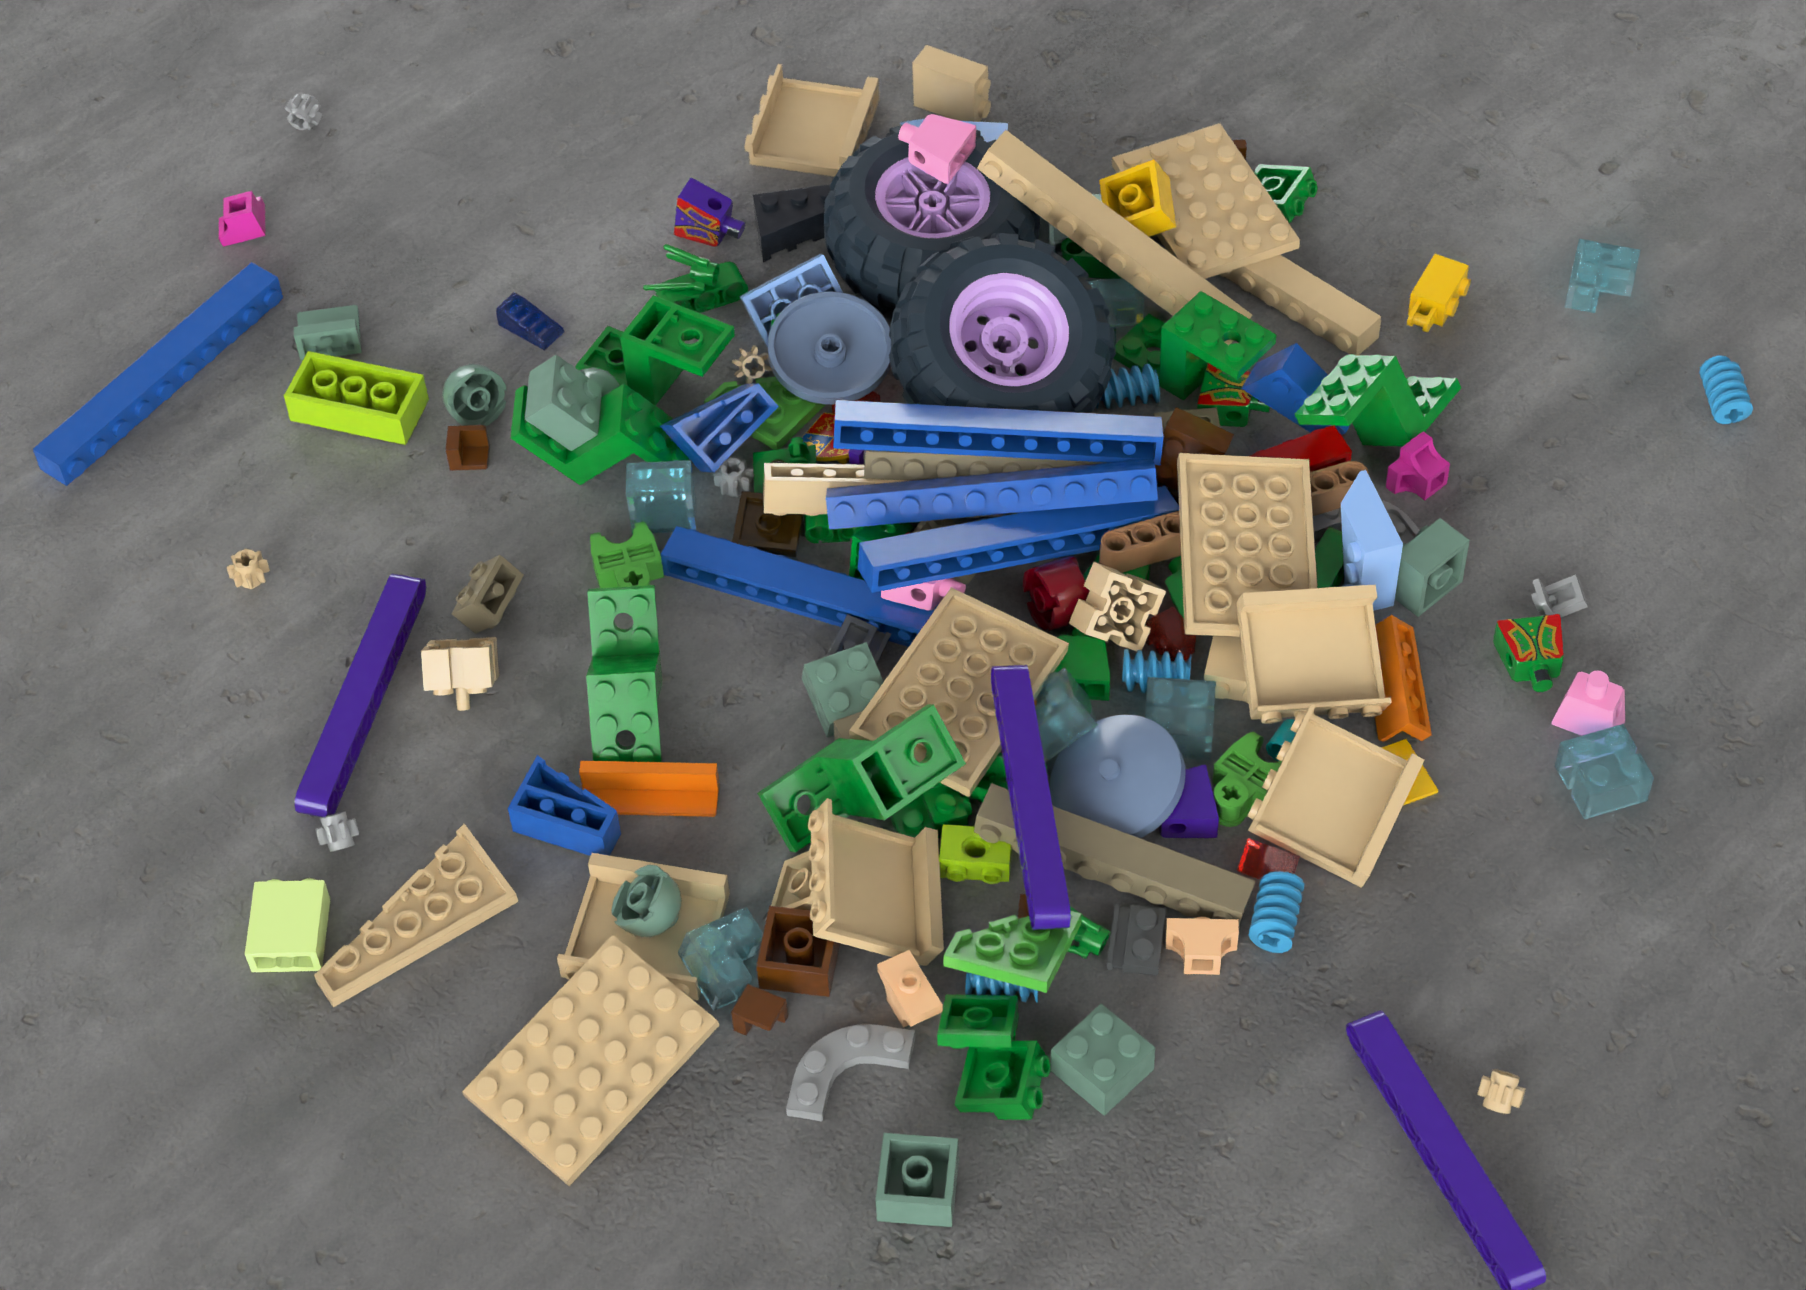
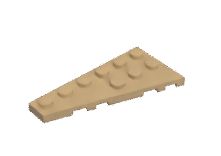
(429, 910)

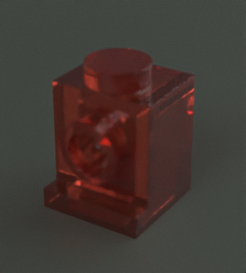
(1169, 634)

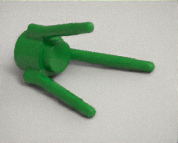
(702, 271)
(1091, 938)

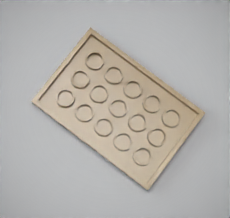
(1217, 203)
(1240, 533)
(952, 670)
(590, 1059)

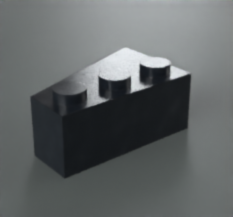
(789, 218)

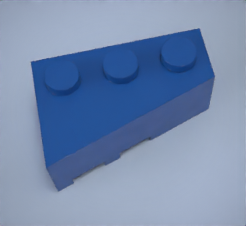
(1286, 381)
(720, 426)
(562, 813)

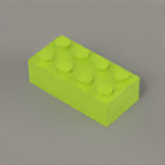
(356, 397)

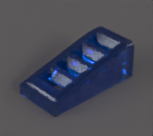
(515, 308)

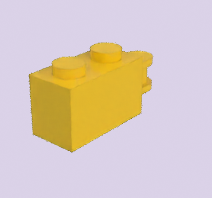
(1438, 292)

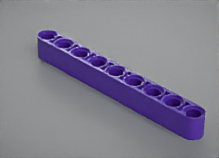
(360, 696)
(1030, 798)
(1445, 1153)

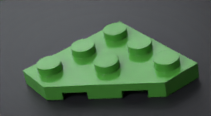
(785, 420)
(1013, 951)

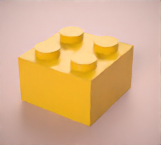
(1141, 197)

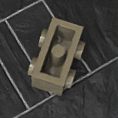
(487, 594)

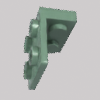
(328, 331)

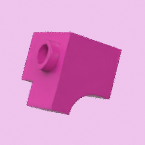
(241, 218)
(1418, 468)

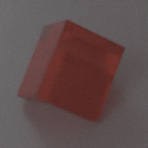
(1263, 858)

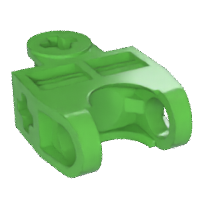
(628, 562)
(1240, 779)

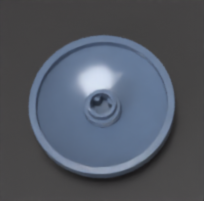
(829, 347)
(1120, 775)

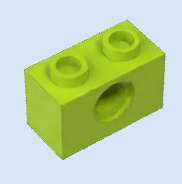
(961, 843)

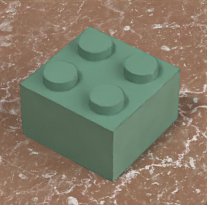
(563, 403)
(1431, 566)
(841, 684)
(1102, 1059)
(917, 1179)

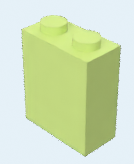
(287, 926)

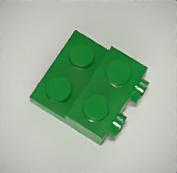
(1287, 187)
(932, 810)
(978, 1021)
(1003, 1080)

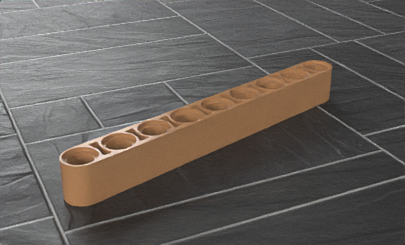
(1160, 536)

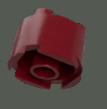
(1054, 592)

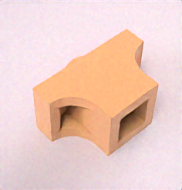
(1202, 942)
(908, 990)

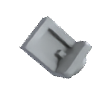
(1560, 597)

